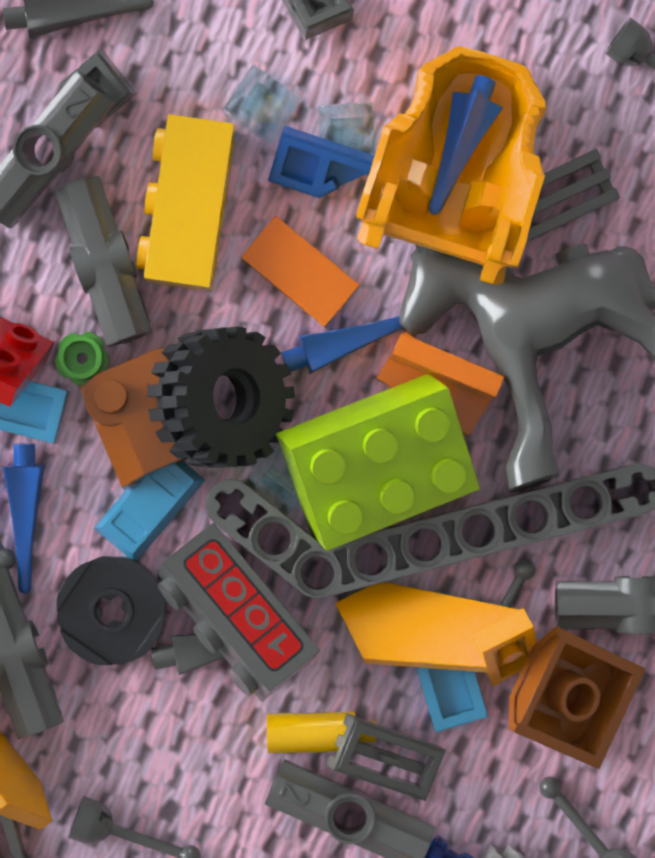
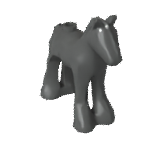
(532, 319)

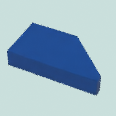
(315, 163)

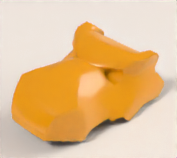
(497, 189)

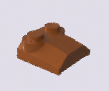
(121, 415)
(572, 696)

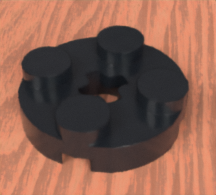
(81, 616)

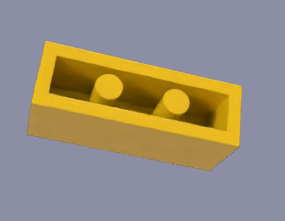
(187, 202)

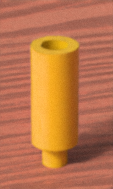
(307, 732)

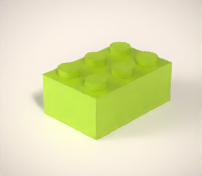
(378, 461)

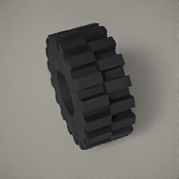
(188, 404)

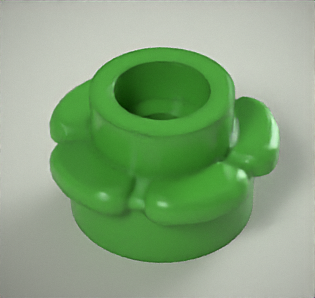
(71, 347)

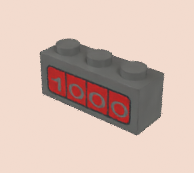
(235, 613)

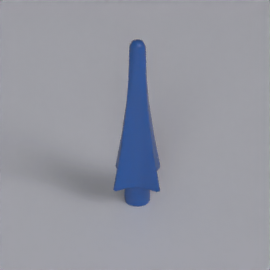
(468, 122)
(326, 347)
(24, 488)

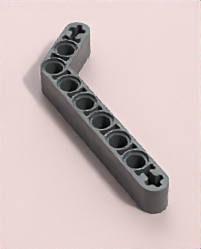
(447, 526)

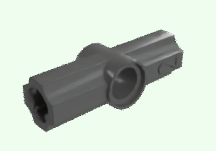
(67, 124)
(103, 261)
(618, 605)
(23, 674)
(316, 798)

